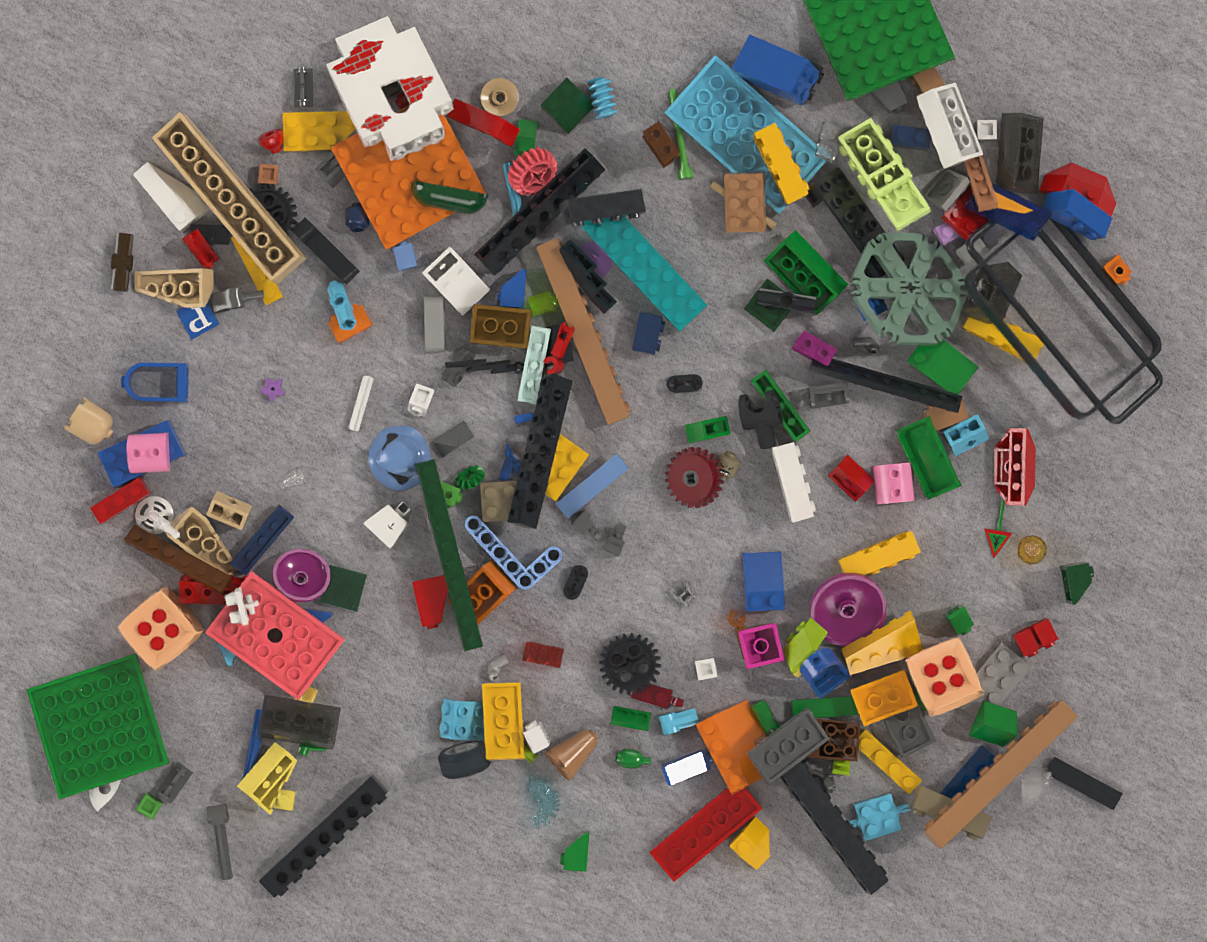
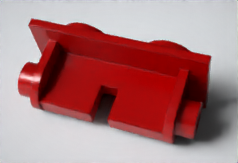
(201, 249)

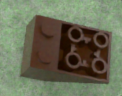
(842, 741)

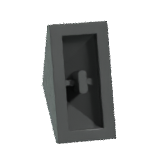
(453, 439)

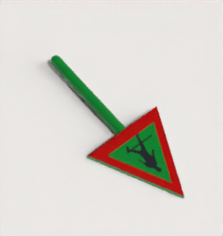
(996, 537)

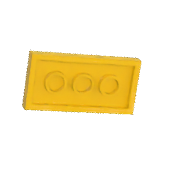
(315, 130)
(503, 721)

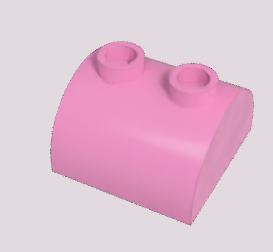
(148, 453)
(893, 483)

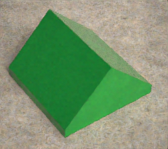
(994, 724)

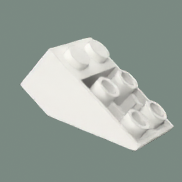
(456, 281)

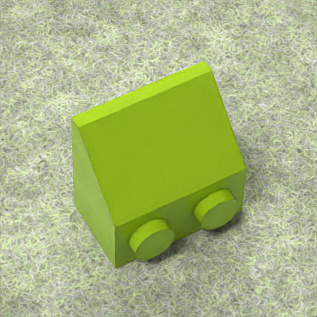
(803, 643)

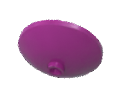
(301, 565)

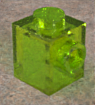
(543, 303)

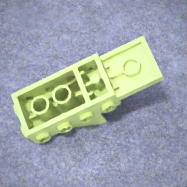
(883, 173)

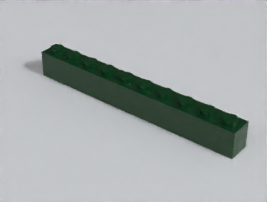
(448, 555)

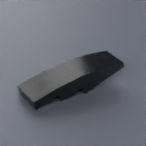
(583, 271)

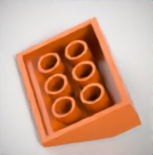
(728, 739)

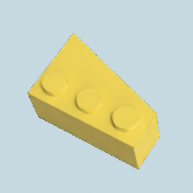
(268, 776)

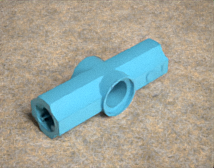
(341, 305)

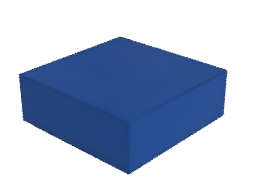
(523, 418)

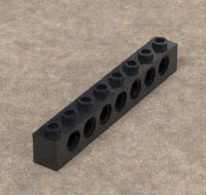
(539, 212)
(540, 451)
(277, 887)

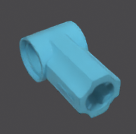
(673, 721)

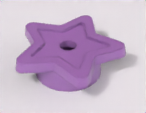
(267, 389)

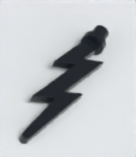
(479, 365)

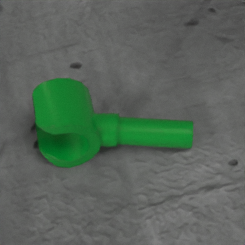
(304, 749)

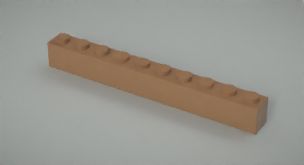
(584, 337)
(999, 774)

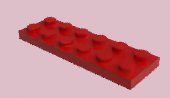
(704, 831)

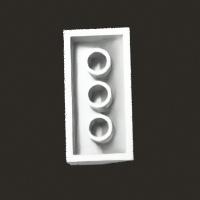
(949, 125)
(792, 482)

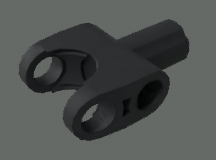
(761, 418)

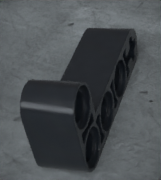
(325, 250)

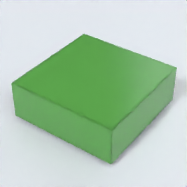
(149, 806)

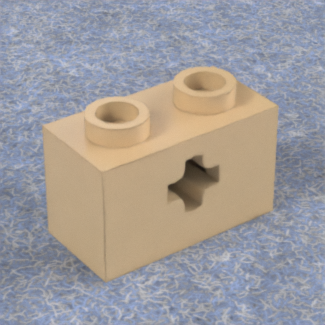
(229, 510)

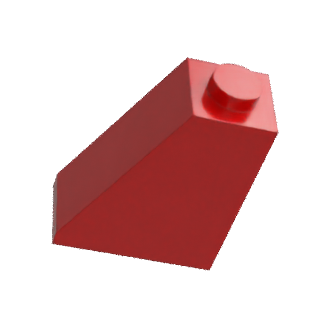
(431, 600)

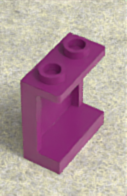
(813, 348)

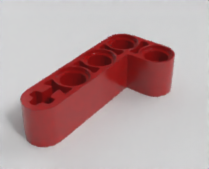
(484, 122)

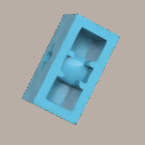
(966, 435)

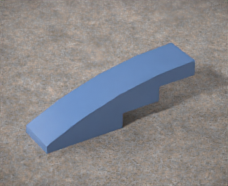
(592, 485)

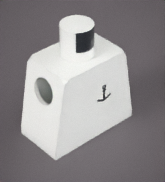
(389, 523)

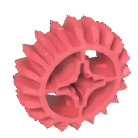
(532, 171)

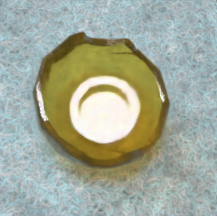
(1032, 549)

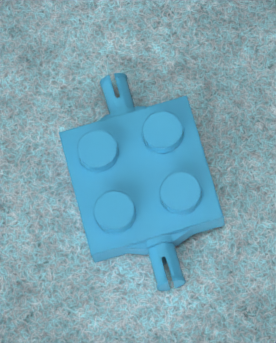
(878, 816)

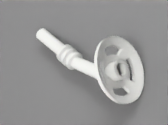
(159, 523)

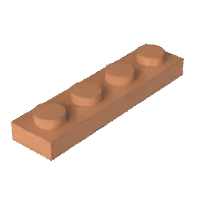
(980, 184)

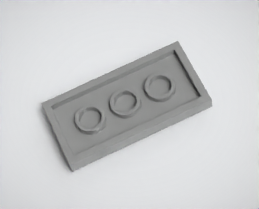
(997, 677)

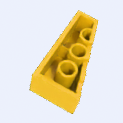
(992, 335)

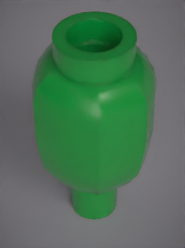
(631, 759)

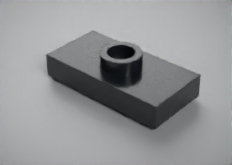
(214, 234)

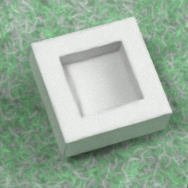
(986, 129)
(706, 669)

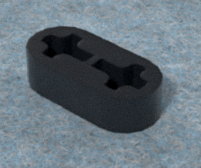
(685, 388)
(580, 583)

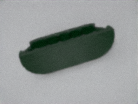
(448, 198)

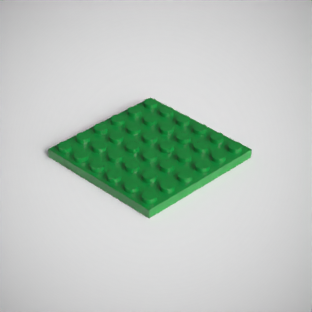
(878, 41)
(98, 726)

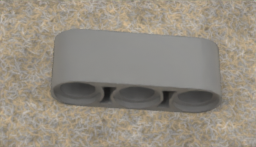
(434, 324)

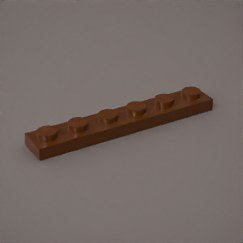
(178, 559)

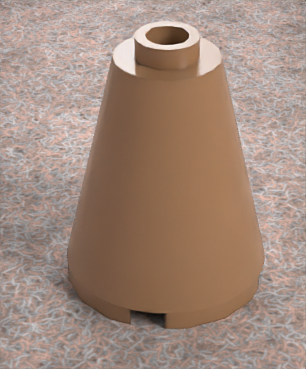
(572, 753)

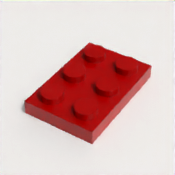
(961, 219)

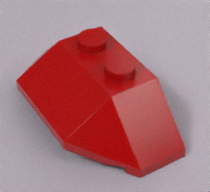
(1086, 182)
(1015, 466)

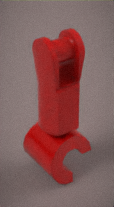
(559, 349)

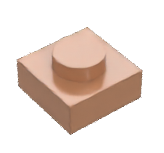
(268, 174)

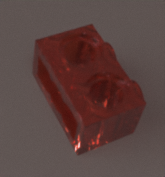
(543, 654)

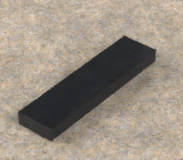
(1084, 783)

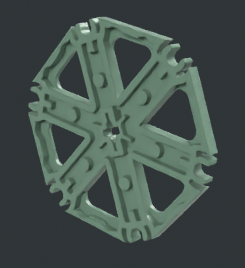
(904, 302)

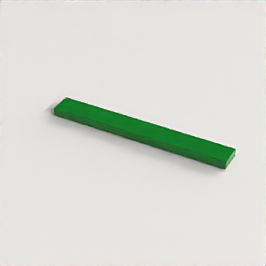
(835, 706)

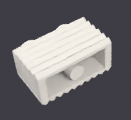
(536, 736)

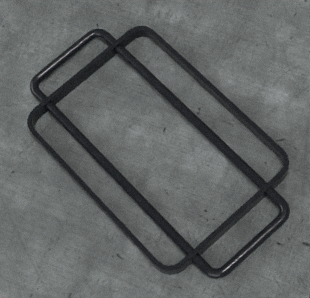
(1026, 355)

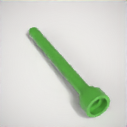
(685, 170)

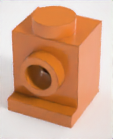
(1111, 266)

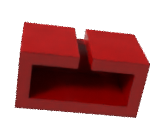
(1035, 637)

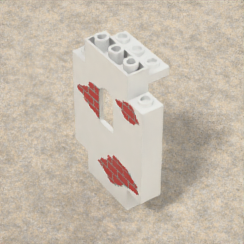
(376, 58)

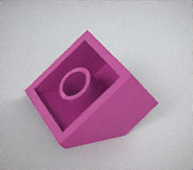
(761, 645)

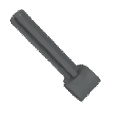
(218, 816)

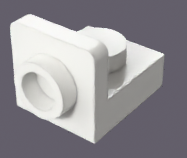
(420, 400)

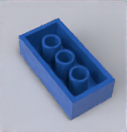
(115, 457)

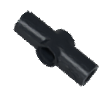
(798, 302)

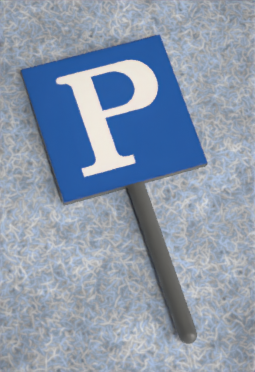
(197, 320)

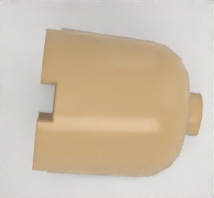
(90, 423)

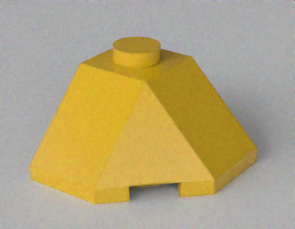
(752, 843)

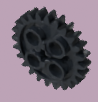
(279, 200)
(637, 680)

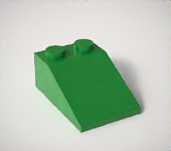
(943, 366)

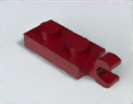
(658, 696)

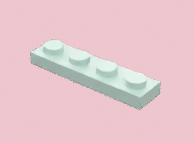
(534, 364)

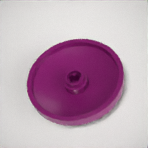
(848, 607)

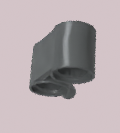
(232, 299)

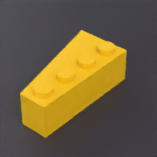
(780, 164)
(881, 555)
(884, 645)

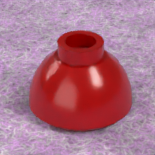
(272, 140)

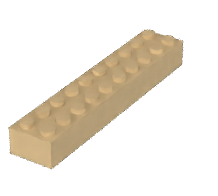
(229, 198)

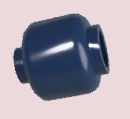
(356, 218)

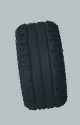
(463, 760)

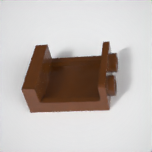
(661, 144)

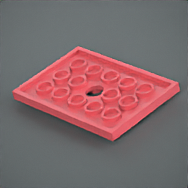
(294, 659)

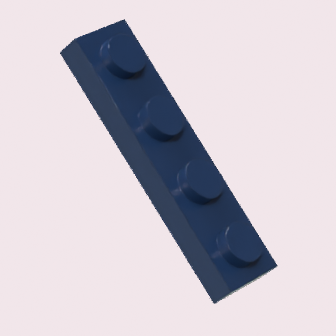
(262, 540)

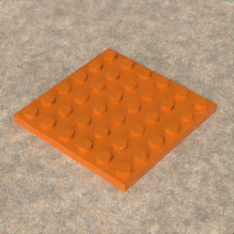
(386, 185)

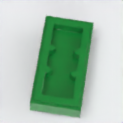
(630, 718)

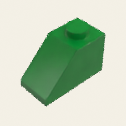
(526, 137)
(707, 429)
(959, 620)
(576, 854)

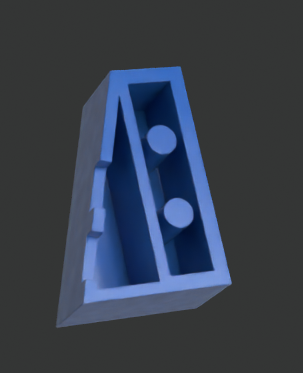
(1078, 213)

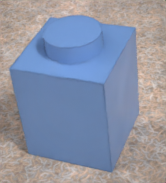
(405, 256)

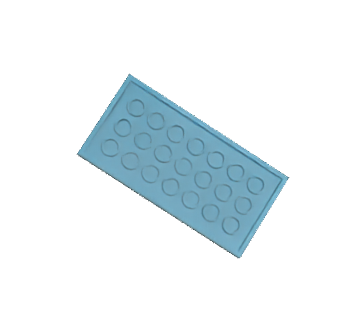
(724, 115)

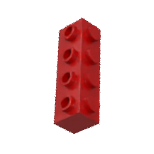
(196, 593)

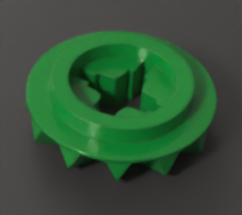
(475, 474)

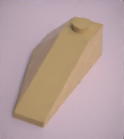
(182, 287)
(201, 540)

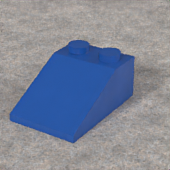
(763, 581)

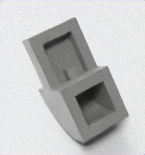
(982, 246)

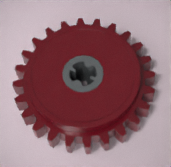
(706, 476)

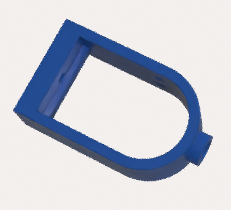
(182, 382)
(816, 664)

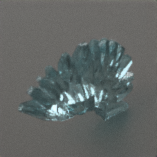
(545, 801)

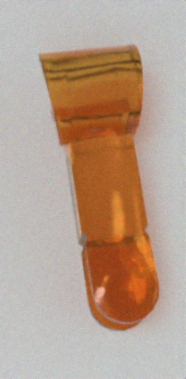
(739, 626)

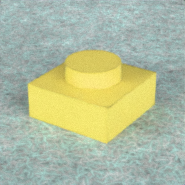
(286, 800)

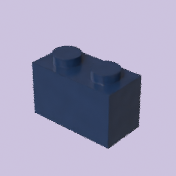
(910, 137)
(647, 333)

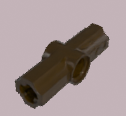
(122, 262)

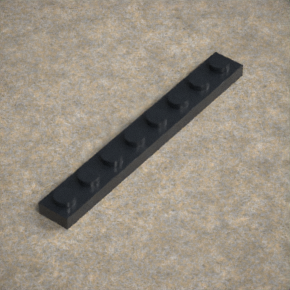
(889, 384)

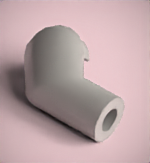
(495, 666)

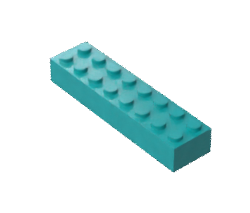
(647, 270)

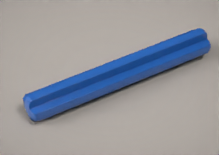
(254, 745)

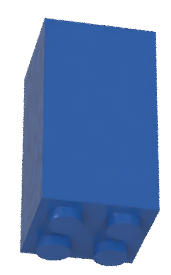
(776, 70)

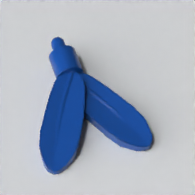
(509, 464)

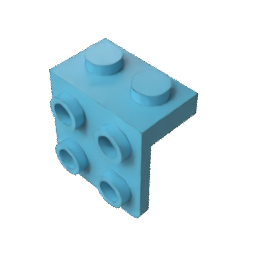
(462, 720)

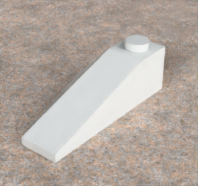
(175, 199)

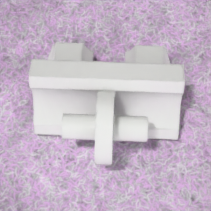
(237, 598)

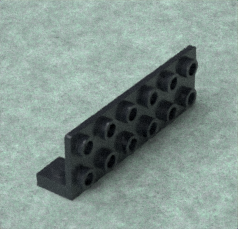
(850, 213)

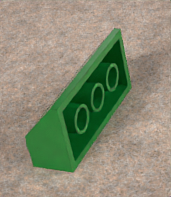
(806, 271)

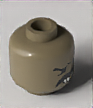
(729, 463)

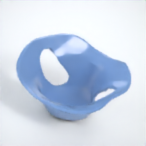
(398, 456)

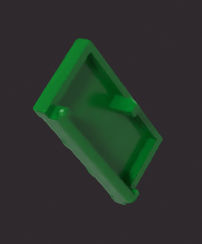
(928, 458)

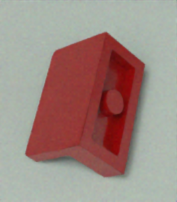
(851, 478)

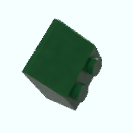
(567, 105)
(1076, 580)

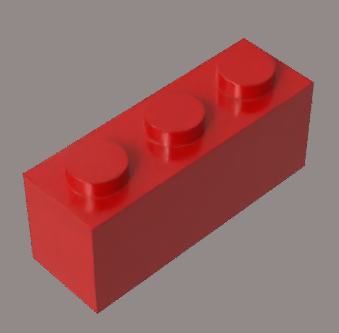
(121, 500)

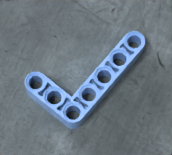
(509, 556)

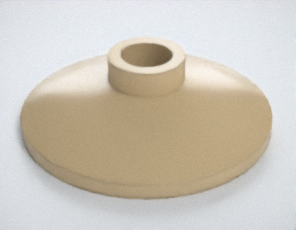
(497, 87)

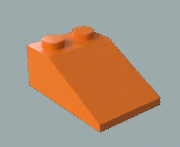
(489, 589)

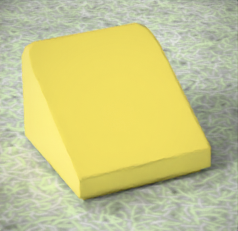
(309, 695)

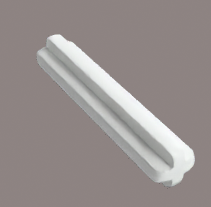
(361, 403)

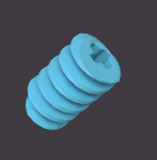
(602, 97)

